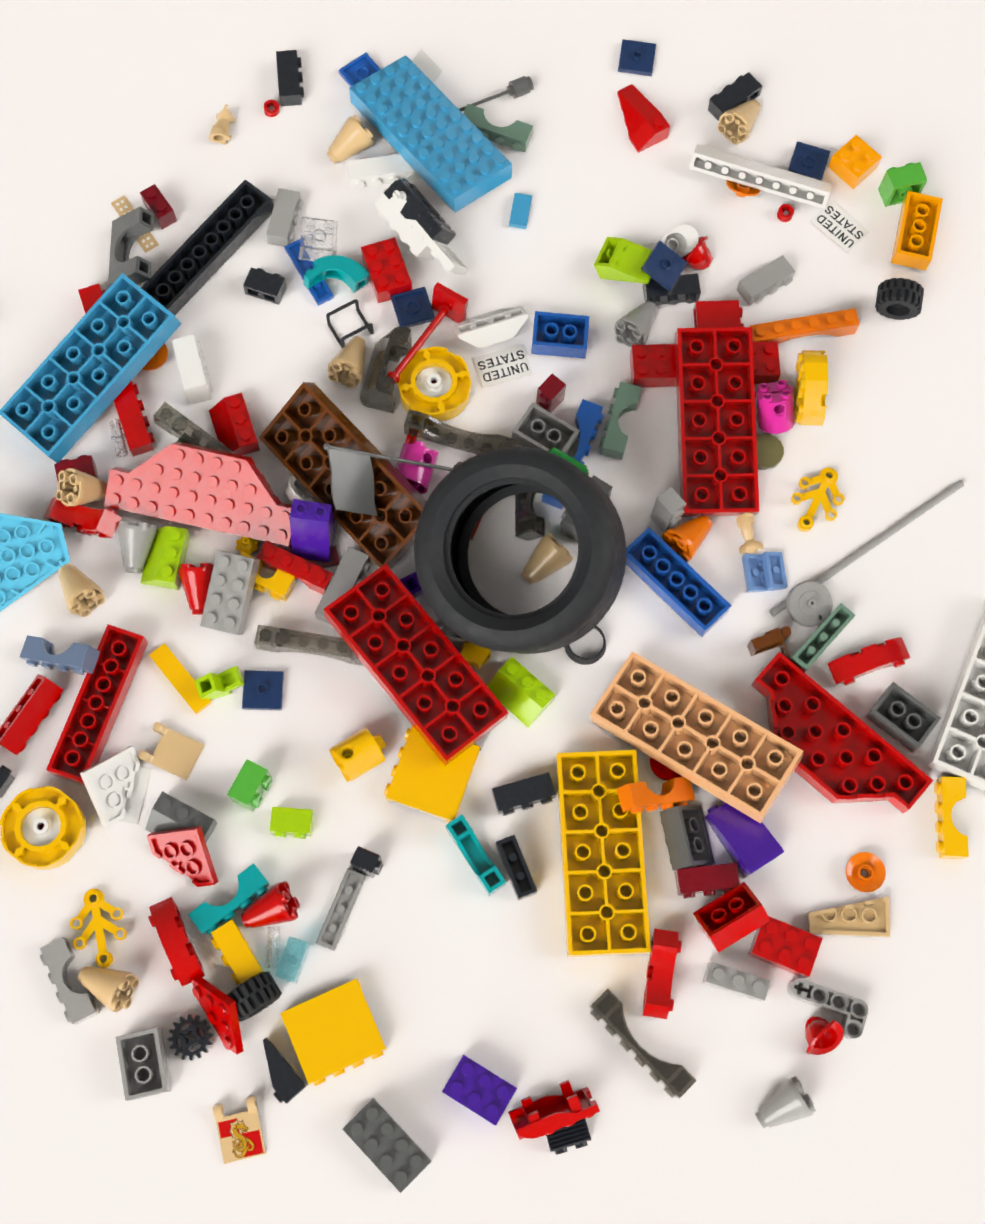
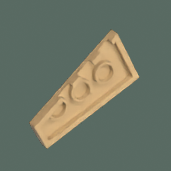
(858, 919)

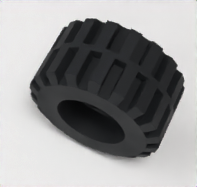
(899, 298)
(255, 995)

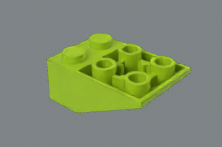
(622, 261)

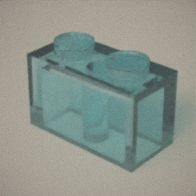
(292, 959)

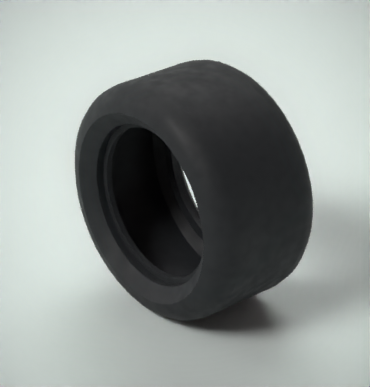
(445, 536)

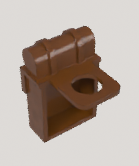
(770, 640)

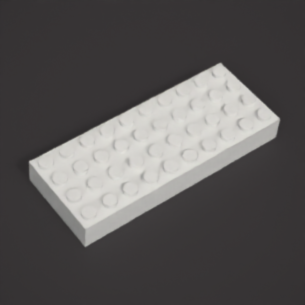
(961, 739)

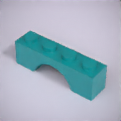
(475, 855)
(250, 884)

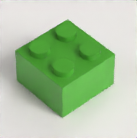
(899, 181)
(250, 785)

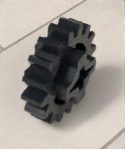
(193, 1027)

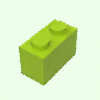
(291, 822)

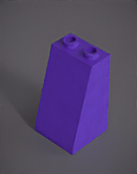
(312, 530)
(743, 838)

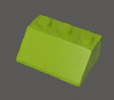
(166, 557)
(520, 692)

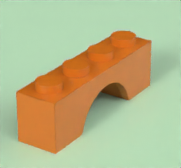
(637, 796)

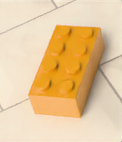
(916, 230)

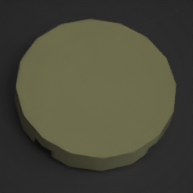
(768, 451)

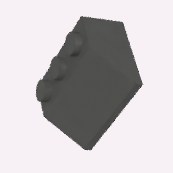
(173, 814)
(686, 837)

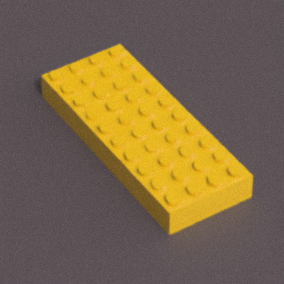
(601, 856)

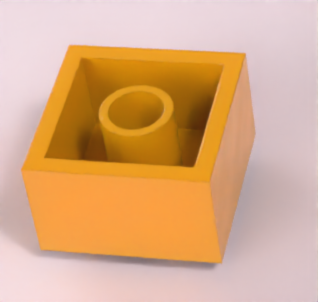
(854, 161)

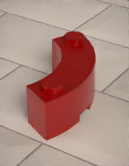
(85, 519)
(872, 658)
(172, 934)
(659, 973)

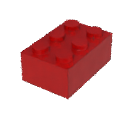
(386, 269)
(731, 917)
(785, 947)

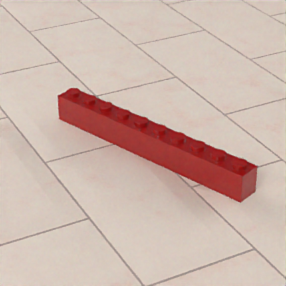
(126, 403)

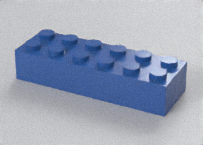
(676, 582)

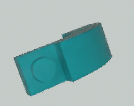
(339, 268)

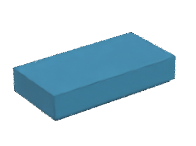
(520, 210)

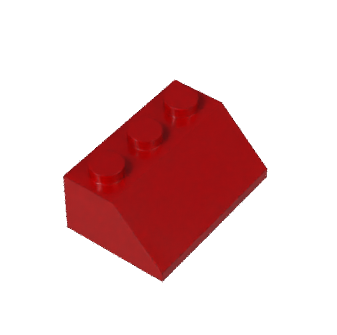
(234, 425)

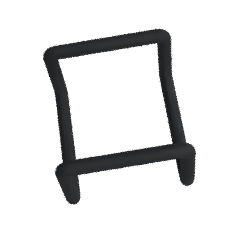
(369, 326)

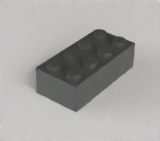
(387, 1145)

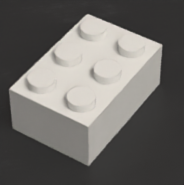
(193, 369)

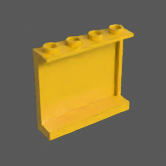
(426, 782)
(333, 1032)

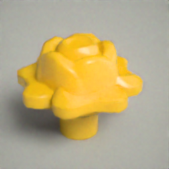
(246, 545)

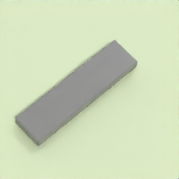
(341, 909)

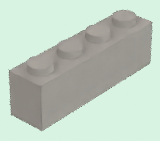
(345, 577)

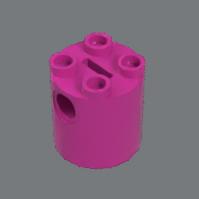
(775, 407)
(417, 475)

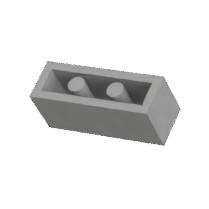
(284, 217)
(766, 280)
(668, 509)
(736, 981)

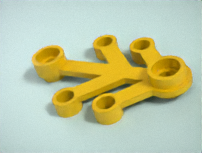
(819, 496)
(97, 925)

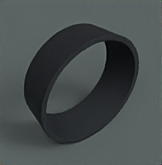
(587, 661)

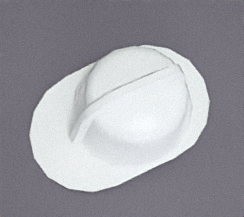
(681, 239)
(297, 491)

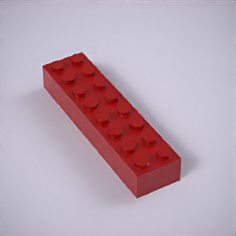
(655, 364)
(97, 704)

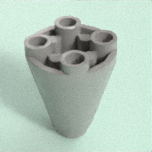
(636, 325)
(135, 544)
(786, 1105)

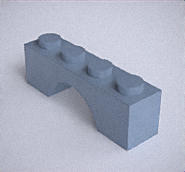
(78, 658)

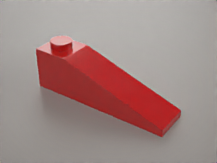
(643, 120)

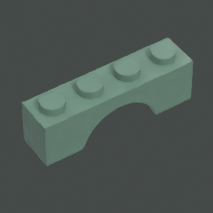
(513, 136)
(626, 400)

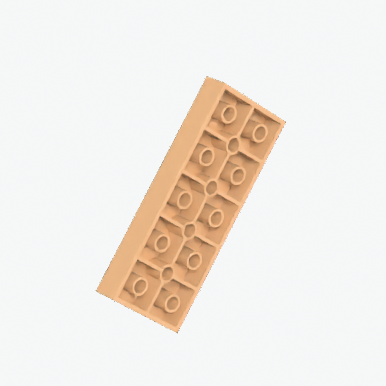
(696, 736)

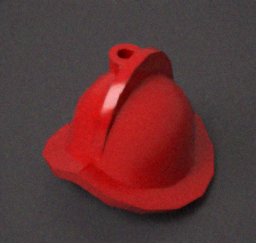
(700, 256)
(822, 1035)

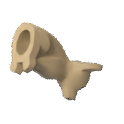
(220, 130)
(745, 523)

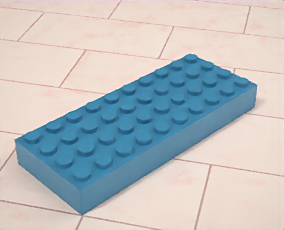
(430, 133)
(90, 368)

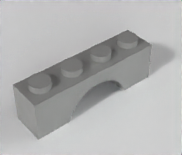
(58, 958)

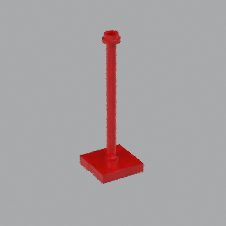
(447, 304)

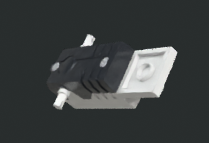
(419, 224)

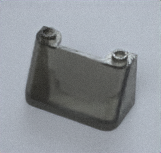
(377, 387)

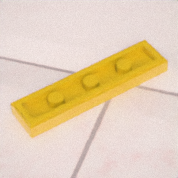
(179, 678)

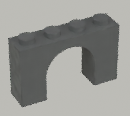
(124, 233)

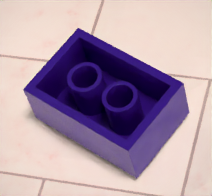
(479, 1090)

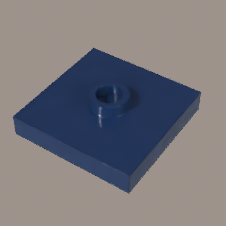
(636, 57)
(809, 161)
(664, 265)
(412, 307)
(263, 690)

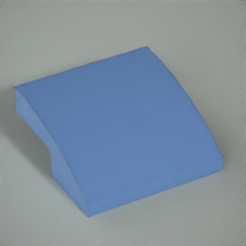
(764, 572)

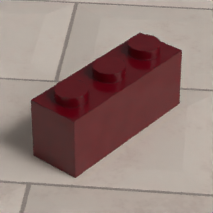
(706, 880)

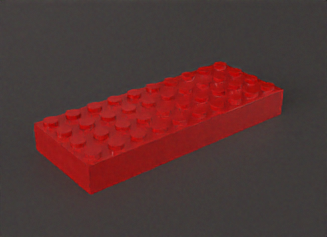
(716, 421)
(415, 664)

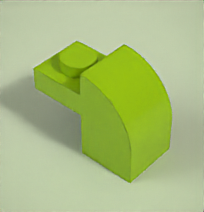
(219, 685)

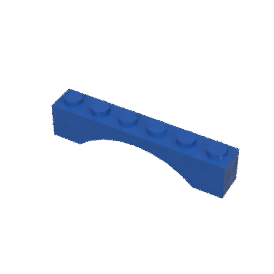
(586, 421)

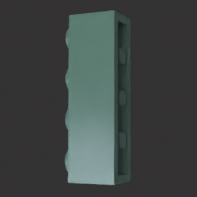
(822, 637)

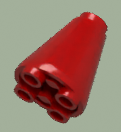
(196, 585)
(272, 908)

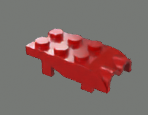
(552, 1112)

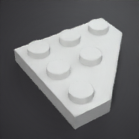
(112, 784)

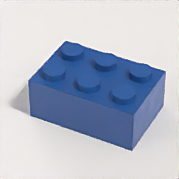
(560, 334)

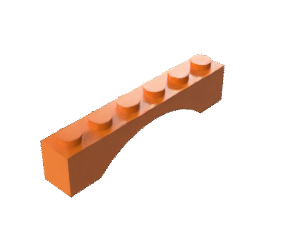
(832, 323)

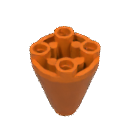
(688, 536)

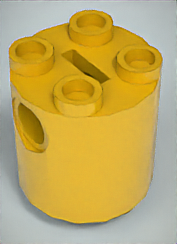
(358, 754)

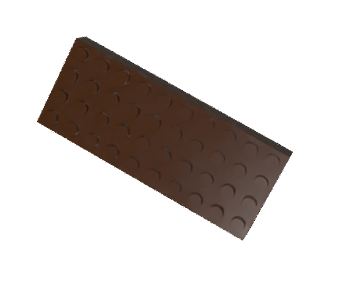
(298, 442)

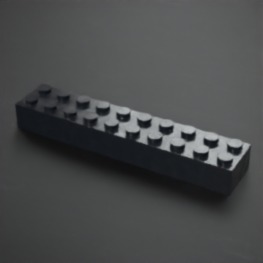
(209, 247)

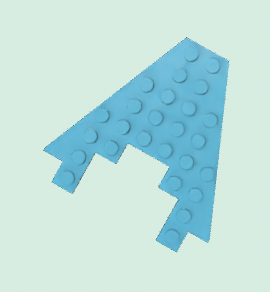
(28, 554)

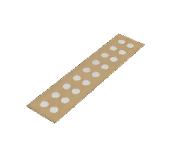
(147, 240)

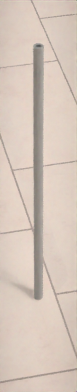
(879, 539)

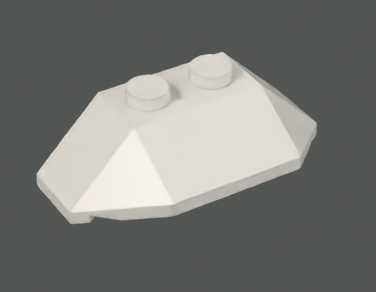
(492, 326)

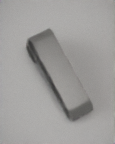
(826, 1002)

